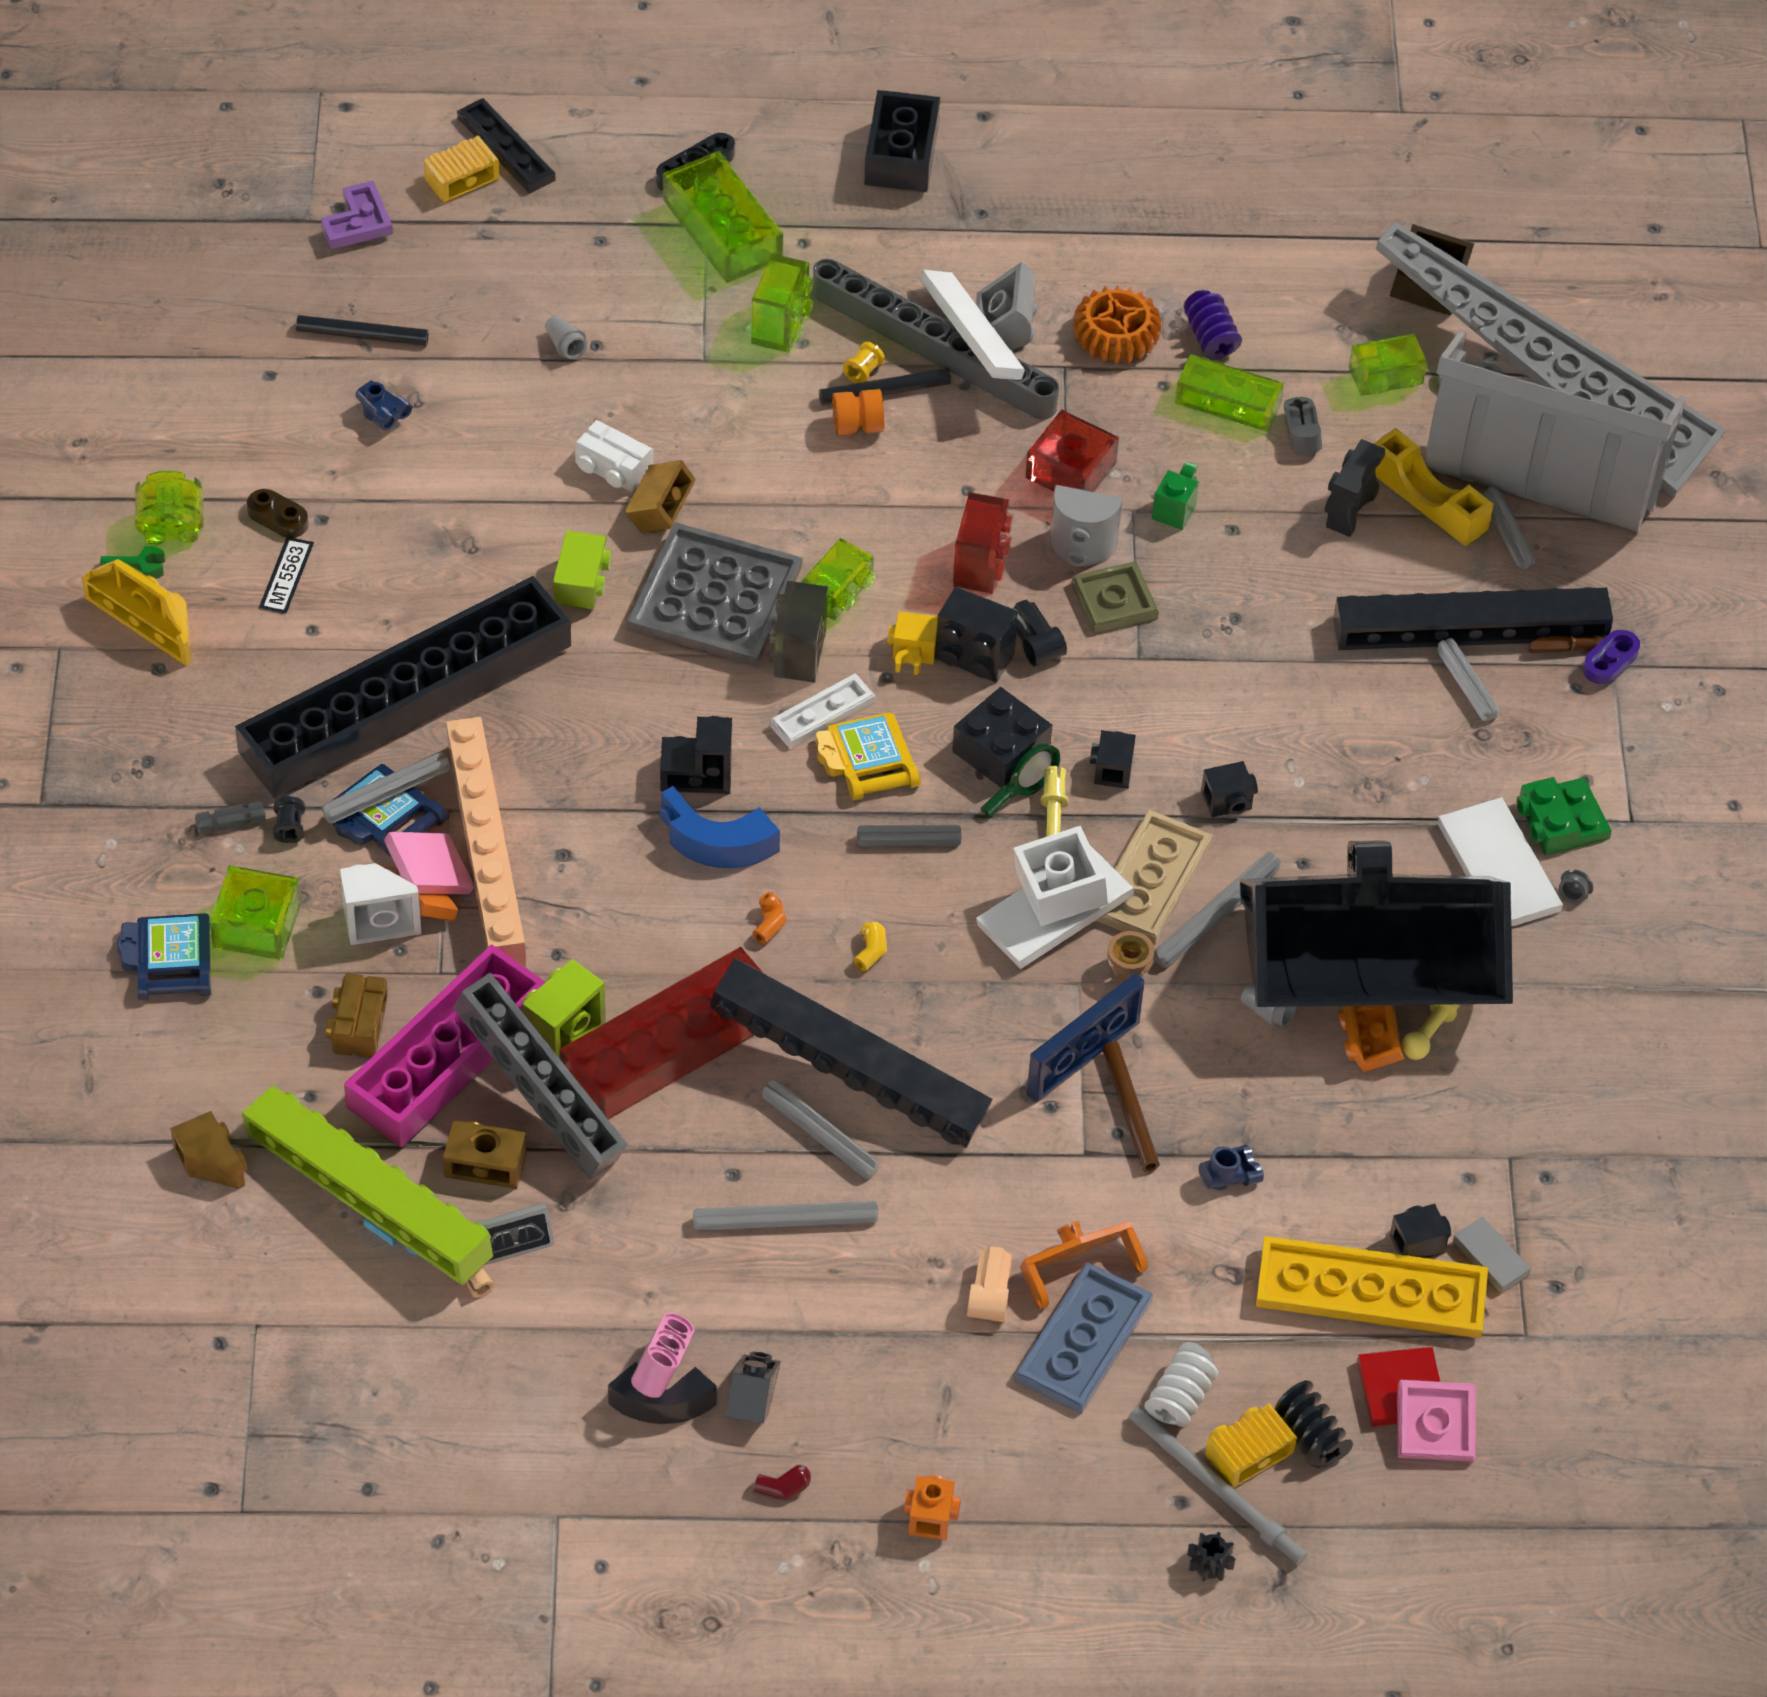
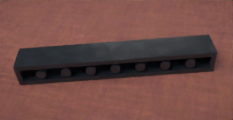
(1470, 617)
(850, 1053)

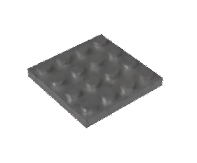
(713, 593)

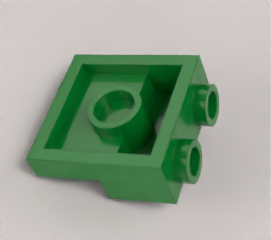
(1562, 814)

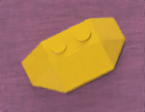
(141, 606)

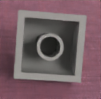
(1011, 305)
(1084, 525)

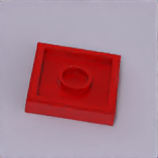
(1381, 1375)

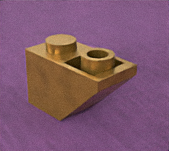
(206, 1151)

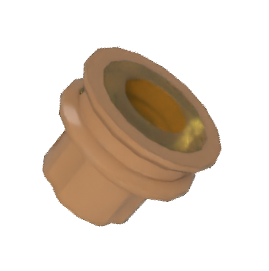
(1130, 954)

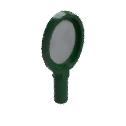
(1026, 777)

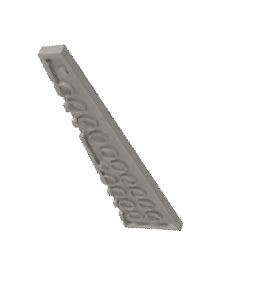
(1548, 350)

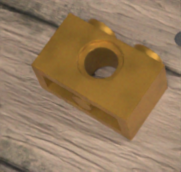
(499, 1167)

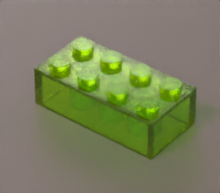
(722, 216)

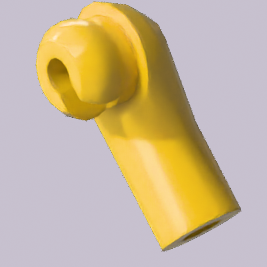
(875, 945)

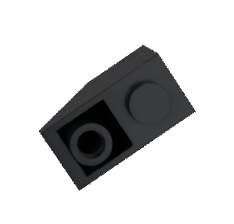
(753, 1387)

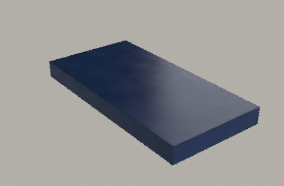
(1085, 1037)

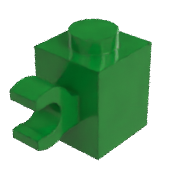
(1176, 497)

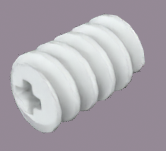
(1182, 1385)

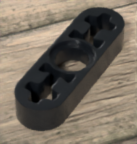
(721, 141)

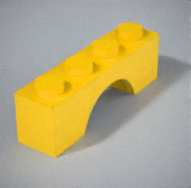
(1460, 513)

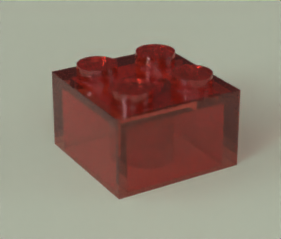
(1071, 454)
(982, 543)

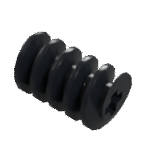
(1311, 1427)

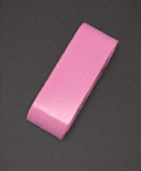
(662, 1355)

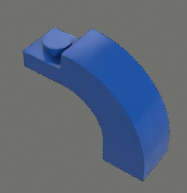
(718, 843)

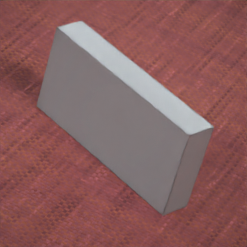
(1488, 1249)

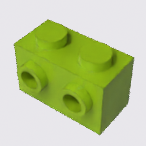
(581, 569)

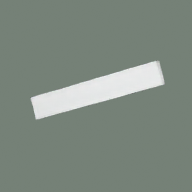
(972, 325)

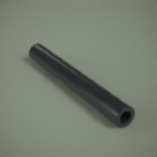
(362, 330)
(891, 385)

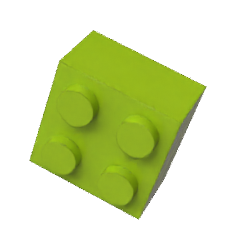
(566, 1005)

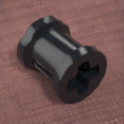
(288, 819)

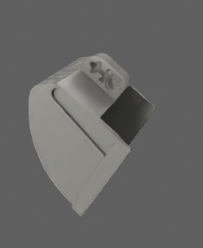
(1547, 443)

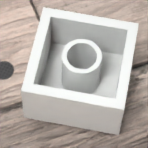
(1060, 875)

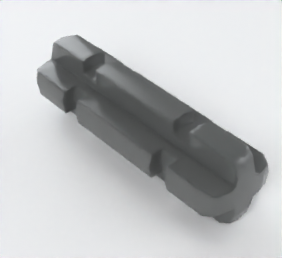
(230, 817)

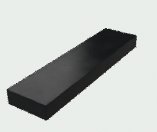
(506, 145)

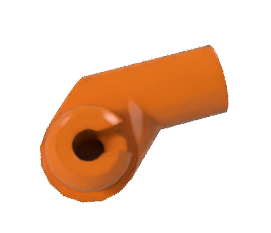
(773, 917)

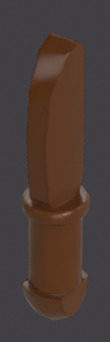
(1563, 644)

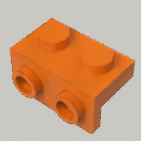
(1371, 1035)

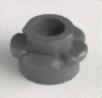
(1575, 885)

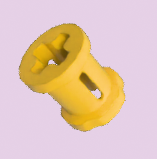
(863, 362)

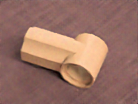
(990, 1294)

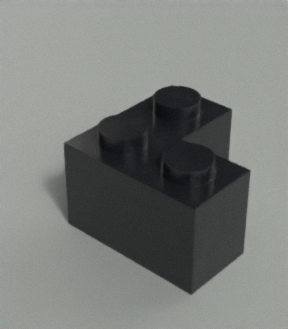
(699, 762)

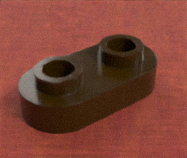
(271, 511)

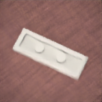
(822, 710)

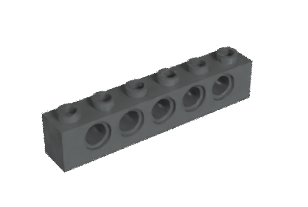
(540, 1075)

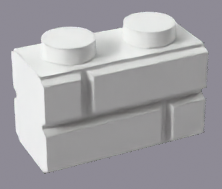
(613, 456)

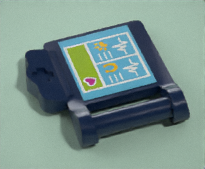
(389, 814)
(167, 948)

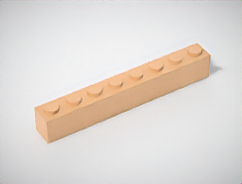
(485, 837)

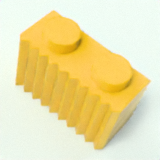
(461, 169)
(1249, 1445)

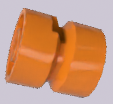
(858, 412)

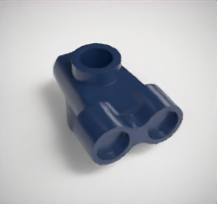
(381, 405)
(1230, 1167)

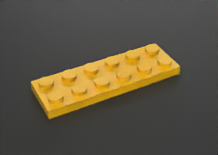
(1372, 1287)

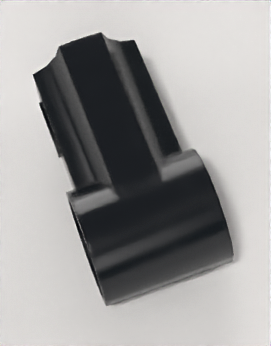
(1038, 639)

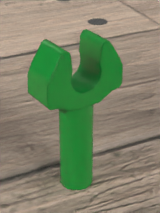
(141, 562)

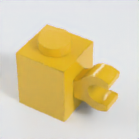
(913, 640)

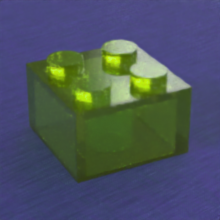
(781, 303)
(255, 912)

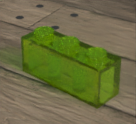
(1229, 393)

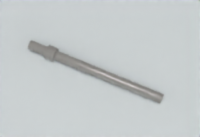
(1271, 1531)

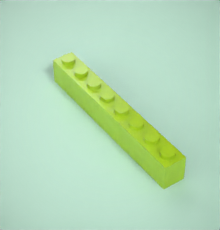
(368, 1184)

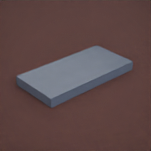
(1083, 1337)

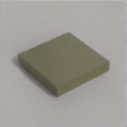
(1114, 597)

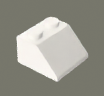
(378, 904)

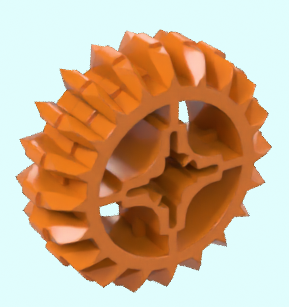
(1117, 324)

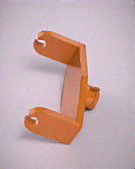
(1074, 1244)

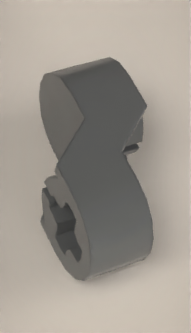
(1302, 425)

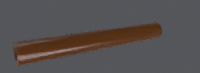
(1130, 1106)

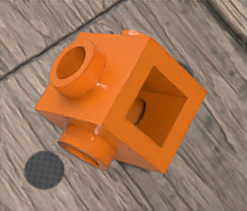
(931, 1507)

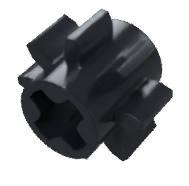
(1208, 1546)

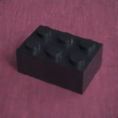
(902, 141)

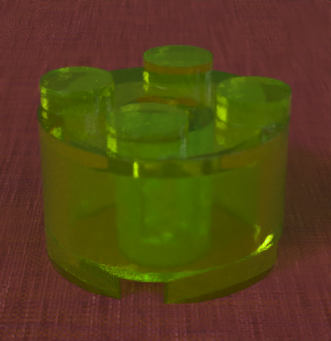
(169, 507)

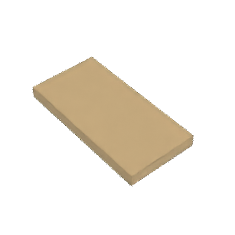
(1159, 869)

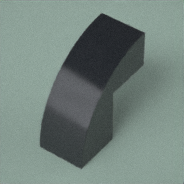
(682, 1402)

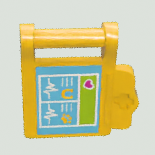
(864, 749)

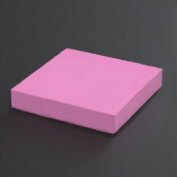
(429, 862)
(1436, 1420)

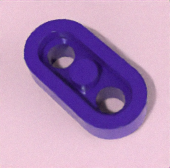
(1606, 661)

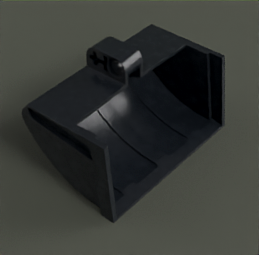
(1378, 936)

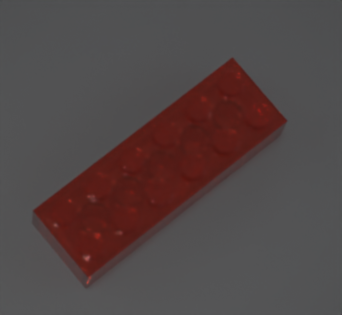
(655, 1041)

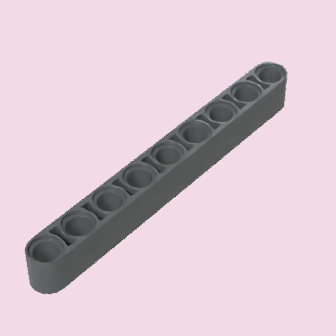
(927, 336)

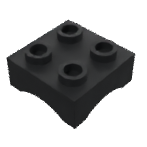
(1353, 486)

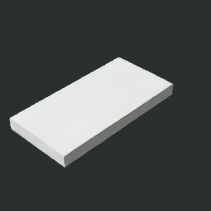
(1492, 845)
(1017, 930)

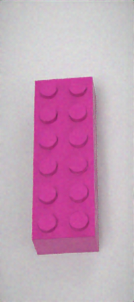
(431, 1055)

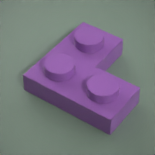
(363, 221)

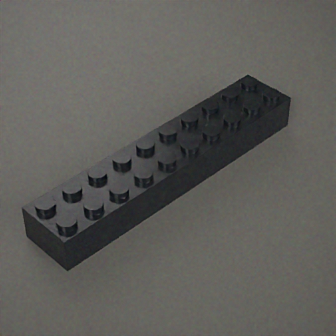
(403, 686)

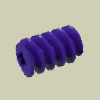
(1212, 324)

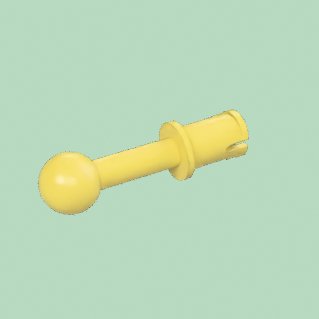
(1054, 797)
(1417, 1043)

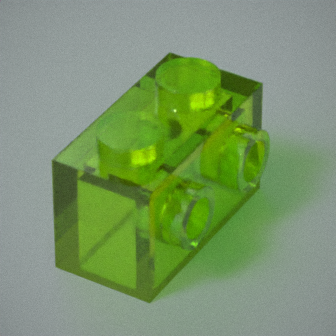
(1387, 364)
(845, 572)

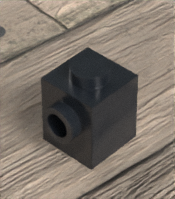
(1113, 758)
(1228, 789)
(1420, 1232)

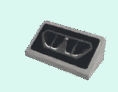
(519, 1232)

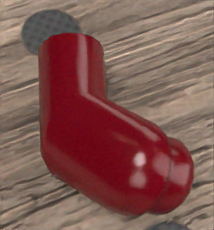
(785, 1486)

